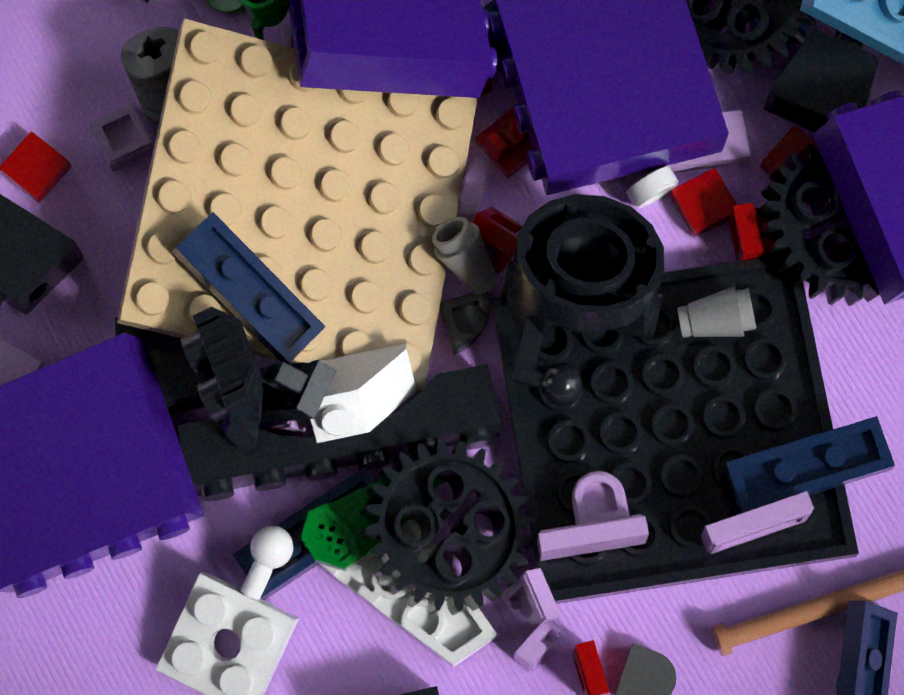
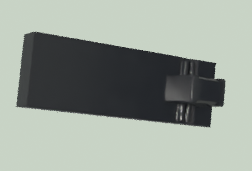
(294, 390)

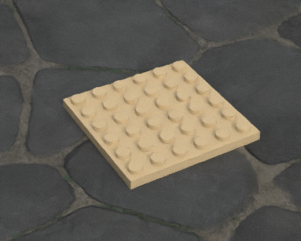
(314, 182)

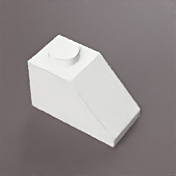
(364, 392)

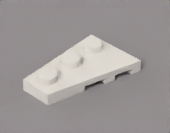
(446, 635)

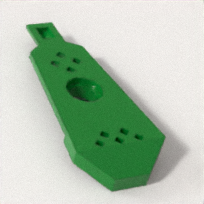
(347, 524)

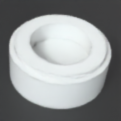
(652, 187)

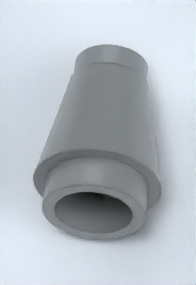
(465, 254)
(718, 315)

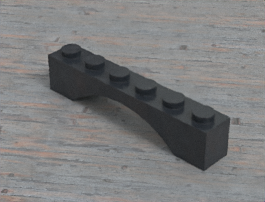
(450, 408)

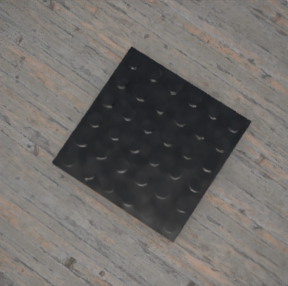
(666, 424)

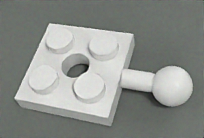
(220, 605)

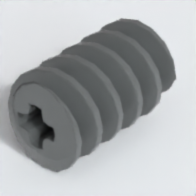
(148, 66)

